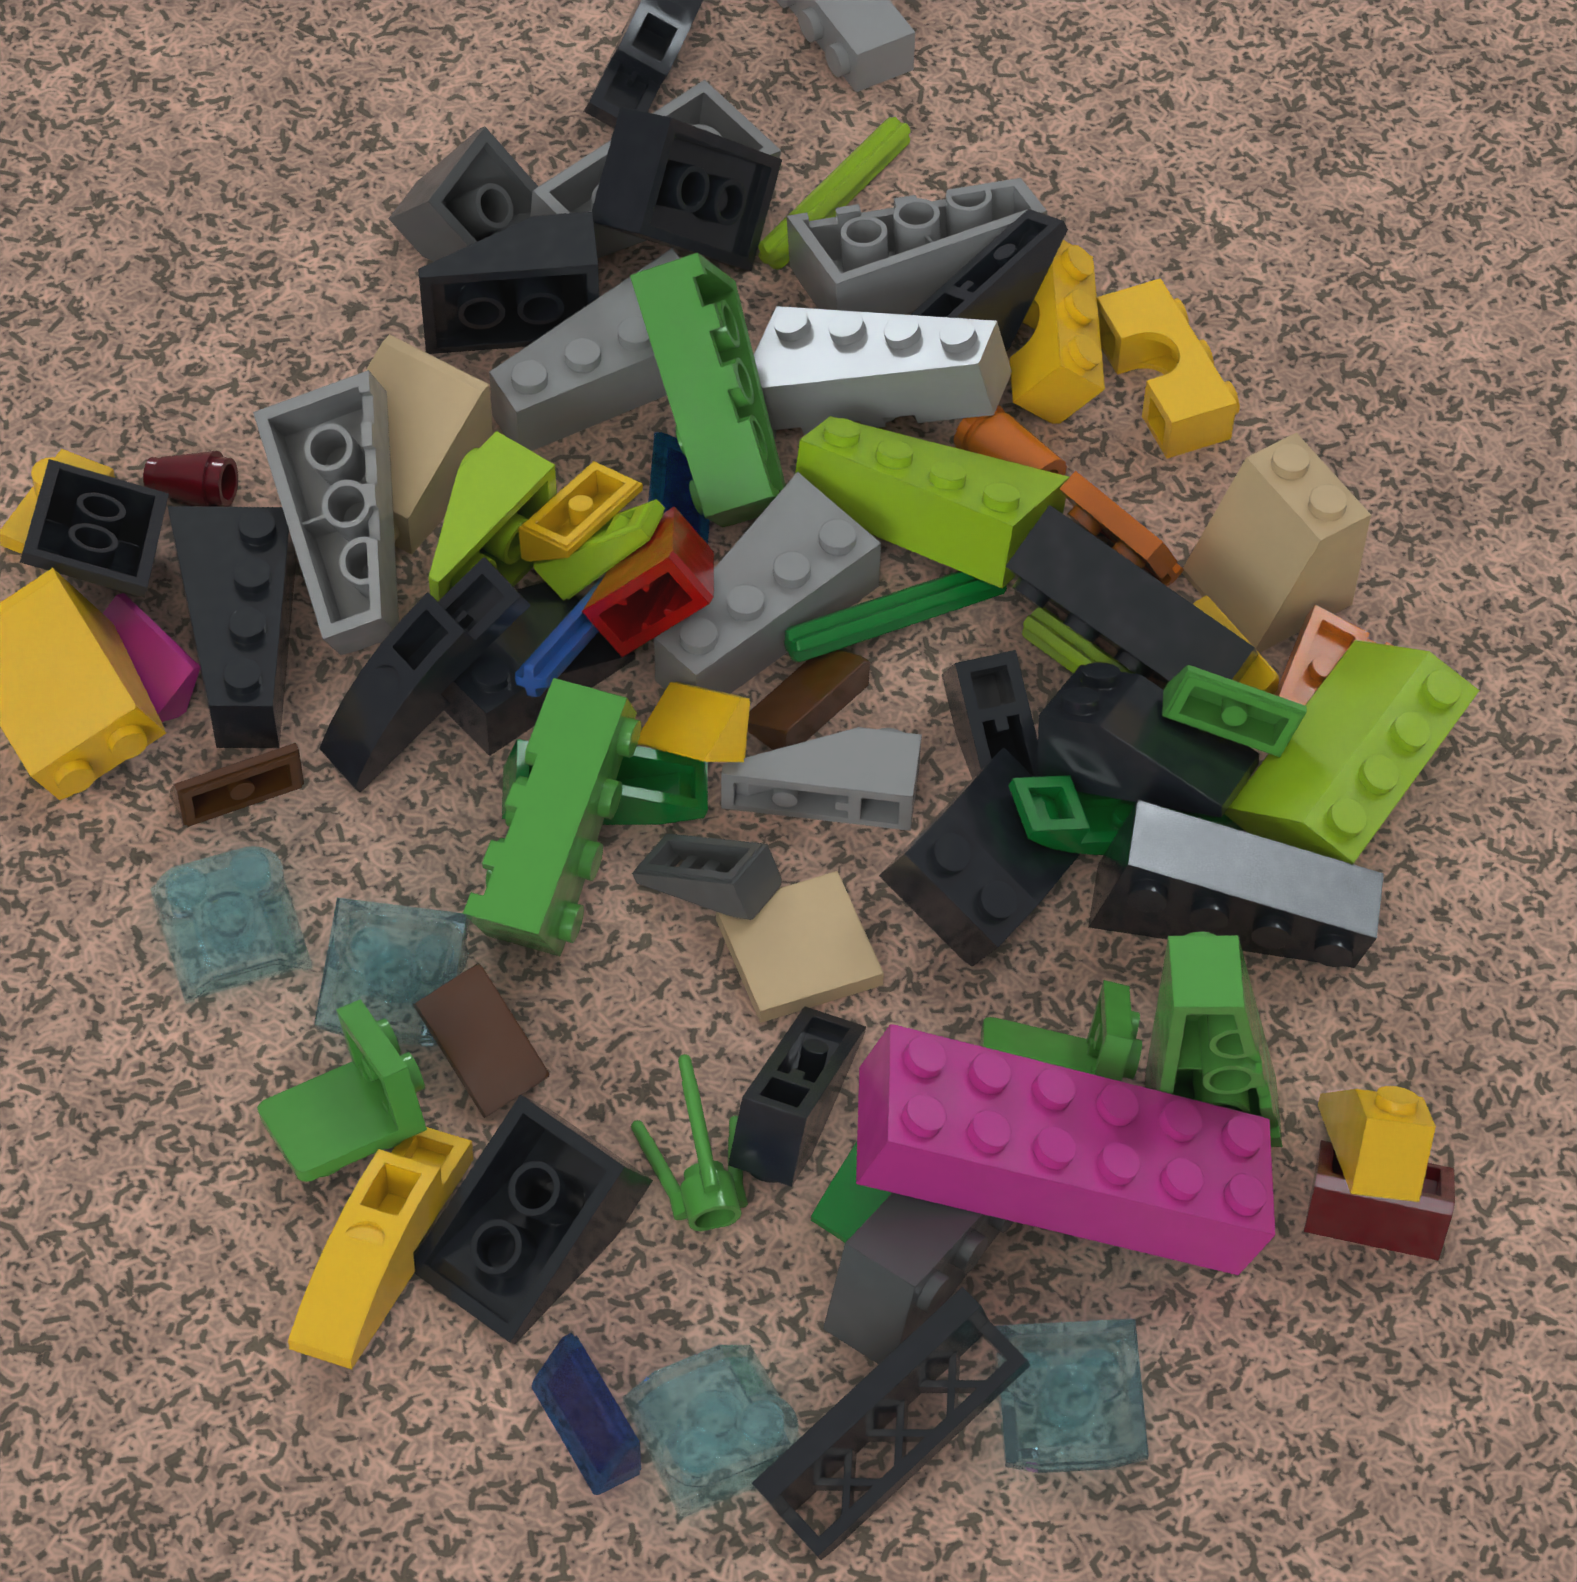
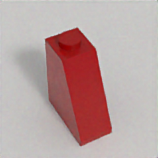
(654, 586)

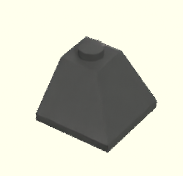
(465, 198)

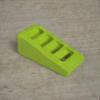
(604, 550)

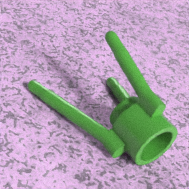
(709, 1193)

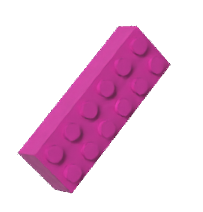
(1064, 1150)

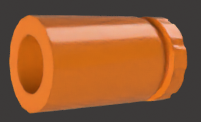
(1007, 440)

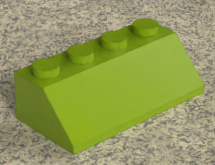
(1354, 750)

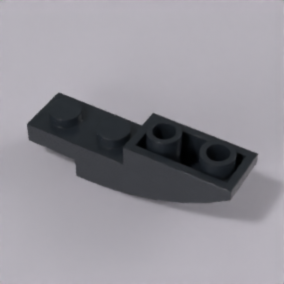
(642, 57)
(410, 669)

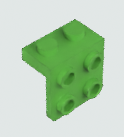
(1107, 1052)
(352, 1107)

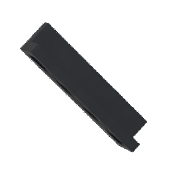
(873, 1405)

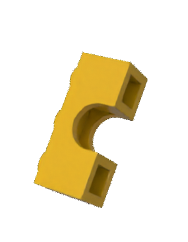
(1152, 331)
(1063, 358)

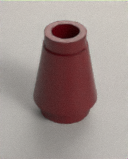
(194, 478)

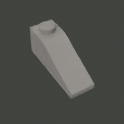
(840, 778)

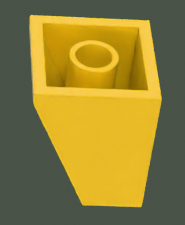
(68, 688)

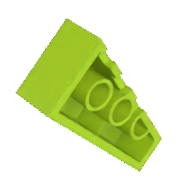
(930, 495)

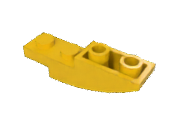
(374, 1244)

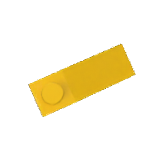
(1380, 1140)

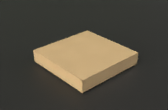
(802, 948)

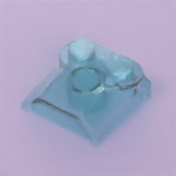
(229, 921)
(389, 962)
(1076, 1400)
(711, 1425)

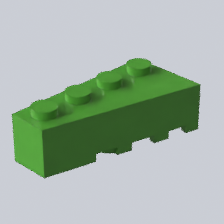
(711, 387)
(556, 819)
(1210, 1031)

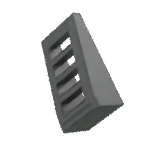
(715, 873)

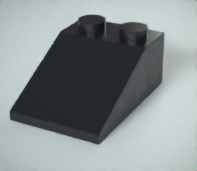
(685, 188)
(510, 285)
(95, 528)
(486, 694)
(1117, 745)
(975, 868)
(528, 1219)

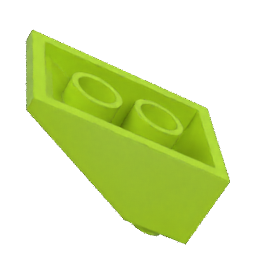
(489, 501)

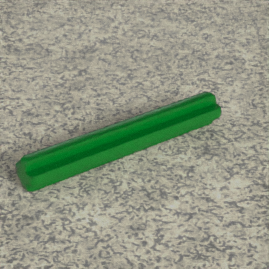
(886, 614)

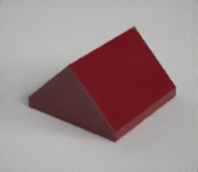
(1378, 1221)

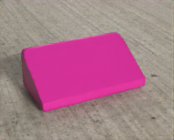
(159, 661)

